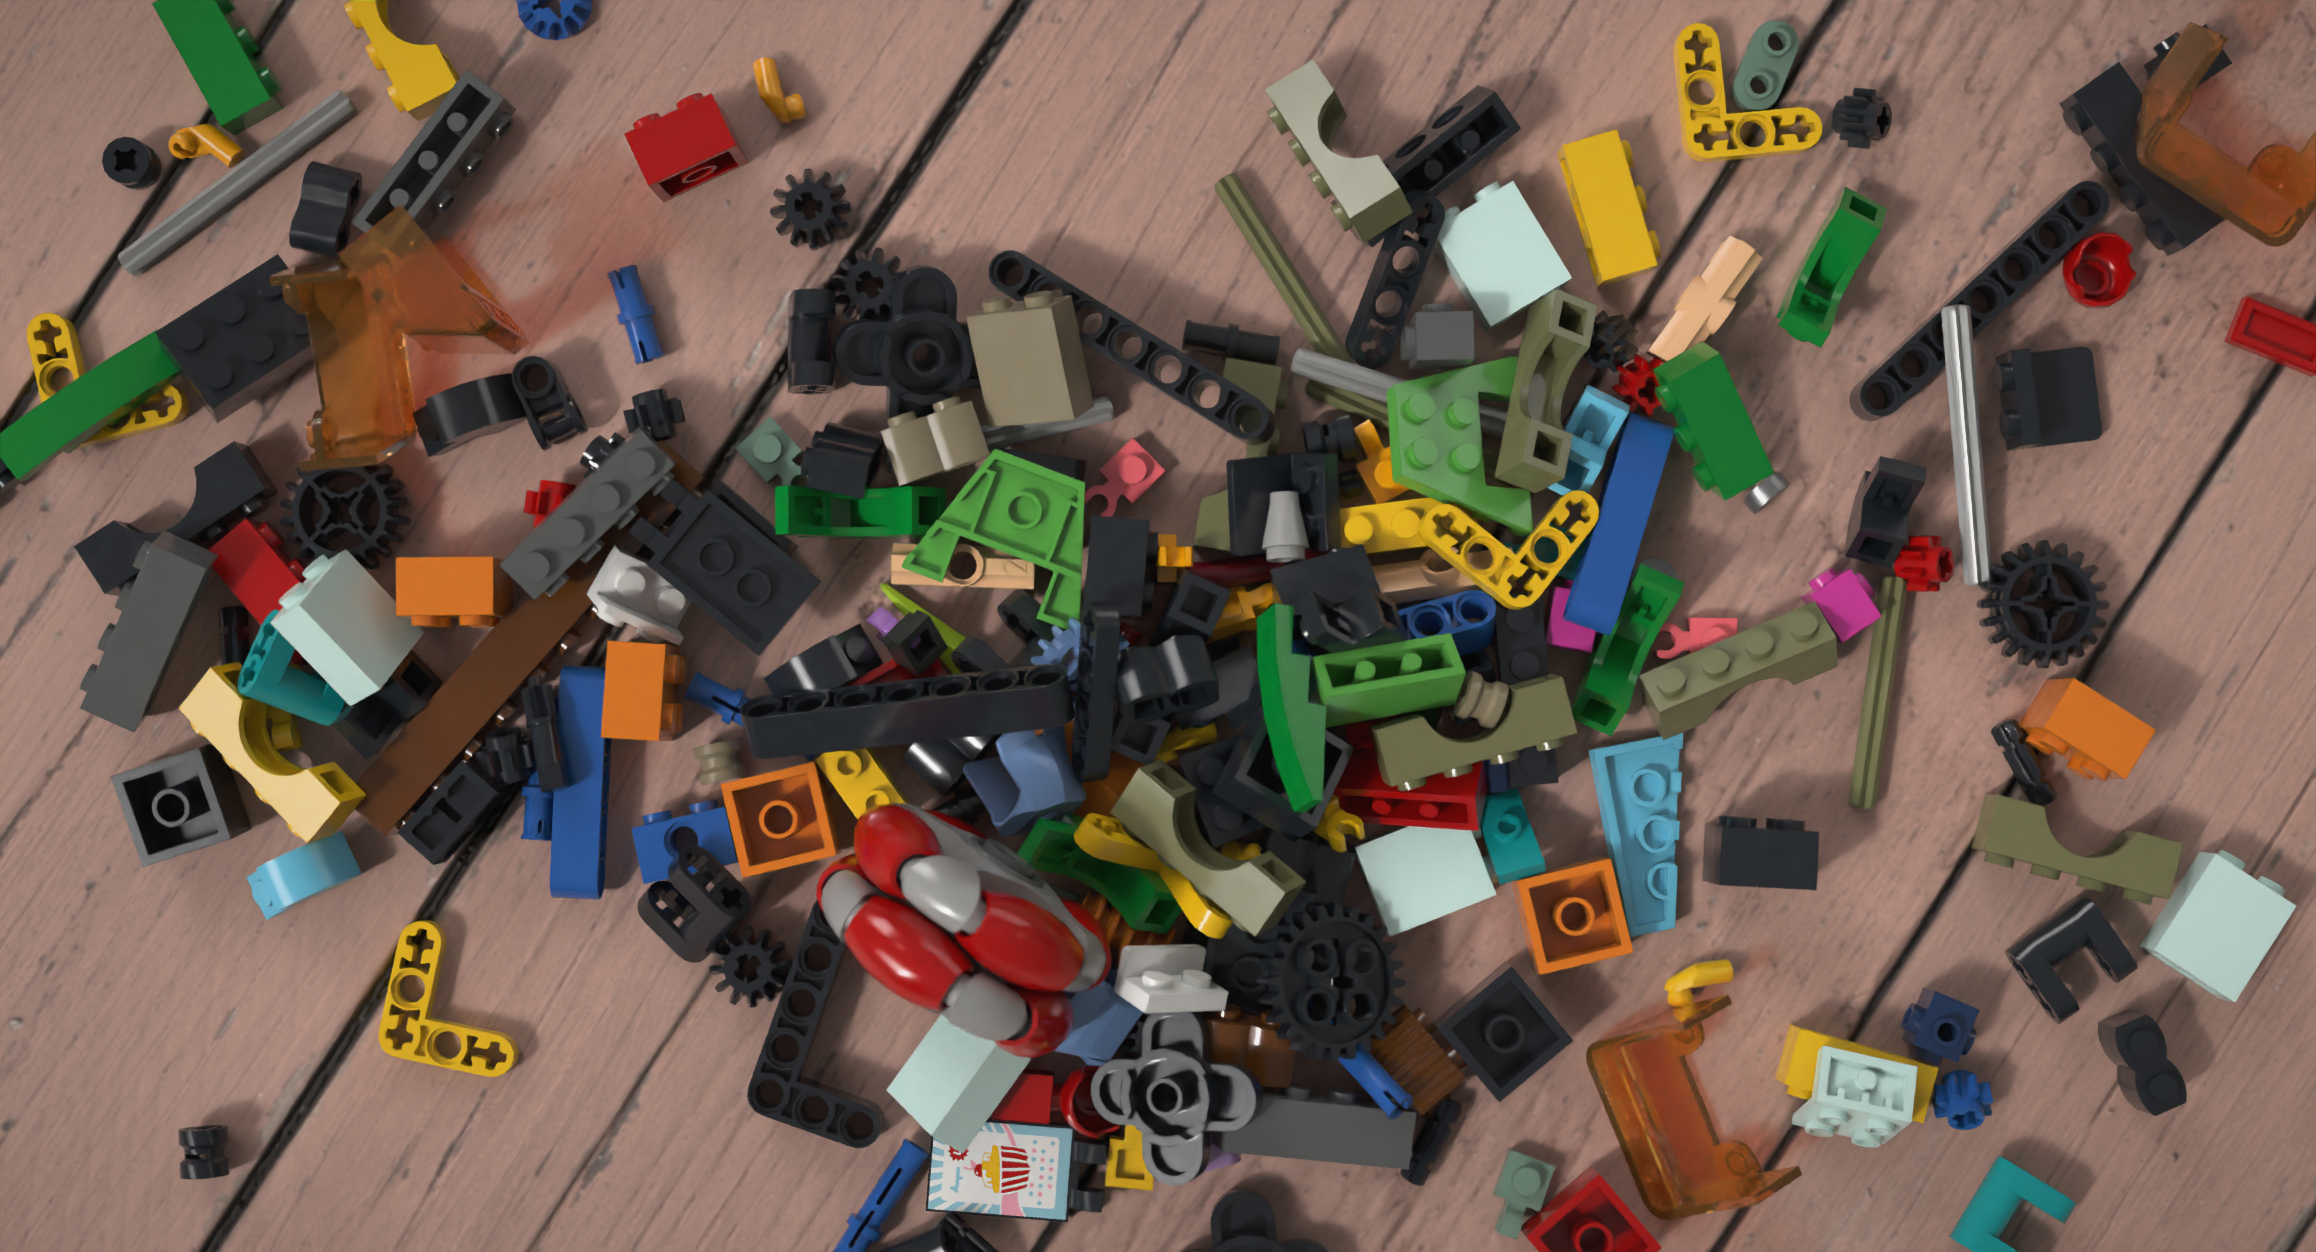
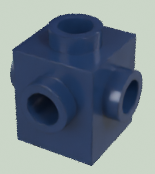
(1955, 1030)

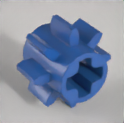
(1962, 1100)

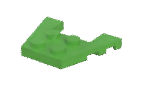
(1440, 441)
(1023, 514)

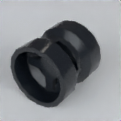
(1331, 438)
(207, 1141)

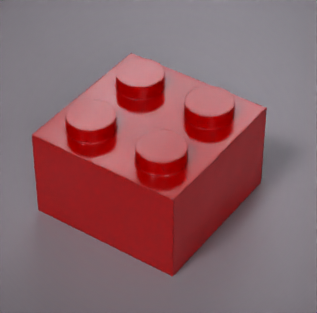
(685, 146)
(1588, 1219)

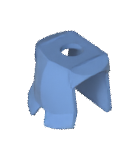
(1027, 780)
(1099, 1022)

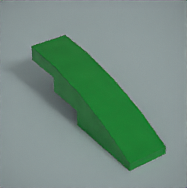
(86, 406)
(1292, 723)

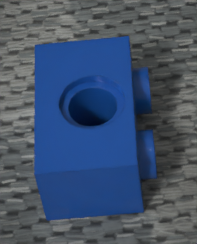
(657, 838)

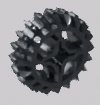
(331, 525)
(2043, 622)

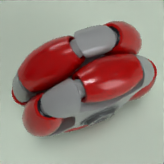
(963, 927)

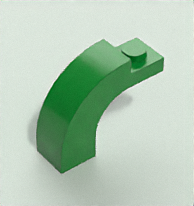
(1829, 266)
(881, 515)
(1617, 659)
(1135, 892)

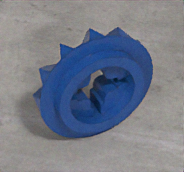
(547, 24)

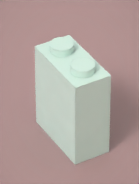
(1499, 255)
(345, 626)
(1424, 874)
(2219, 924)
(955, 1083)

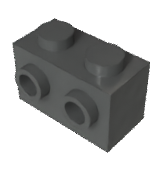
(1438, 339)

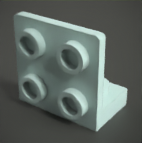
(1858, 1098)

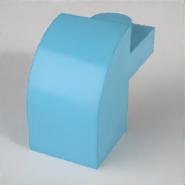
(1593, 428)
(303, 874)

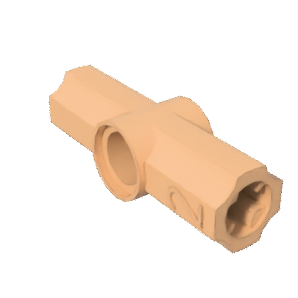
(1707, 300)
(993, 569)
(1429, 577)

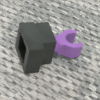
(912, 641)

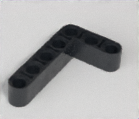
(804, 1029)

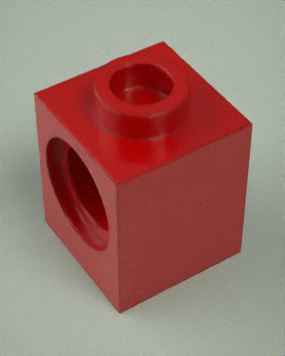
(1030, 1098)

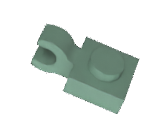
(1522, 1185)

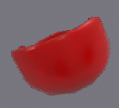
(2098, 270)
(1078, 1105)

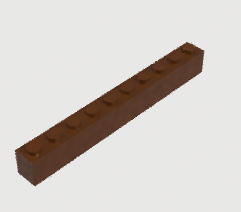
(497, 671)

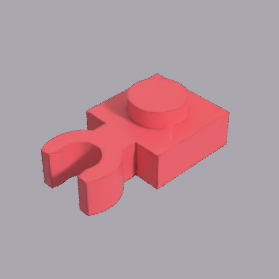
(1128, 475)
(1699, 634)

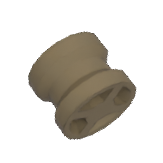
(1481, 700)
(720, 761)

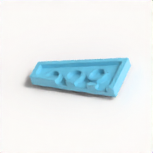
(1638, 810)

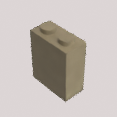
(1030, 359)

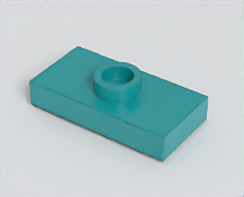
(1510, 837)

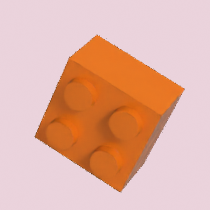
(452, 588)
(642, 691)
(2085, 730)
(781, 819)
(1572, 915)

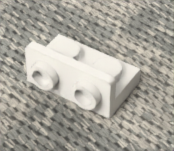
(639, 596)
(1167, 979)

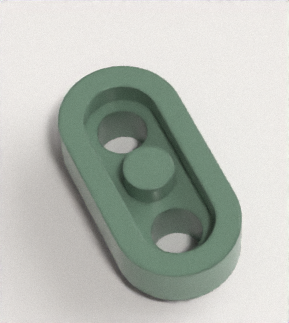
(1765, 65)

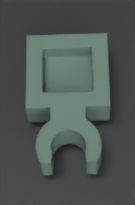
(772, 453)

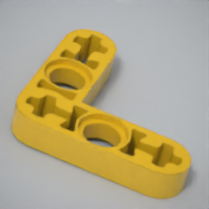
(1714, 115)
(69, 344)
(1504, 562)
(1107, 840)
(426, 1028)

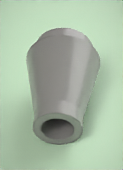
(1284, 530)

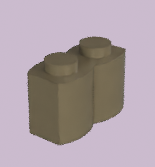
(934, 442)

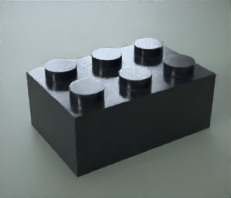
(238, 342)

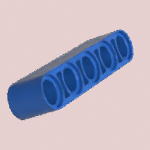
(1623, 515)
(1442, 617)
(582, 809)

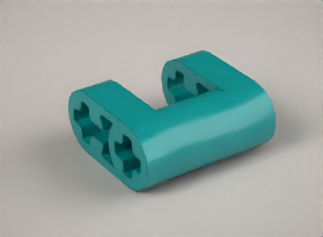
(273, 682)
(1997, 1203)

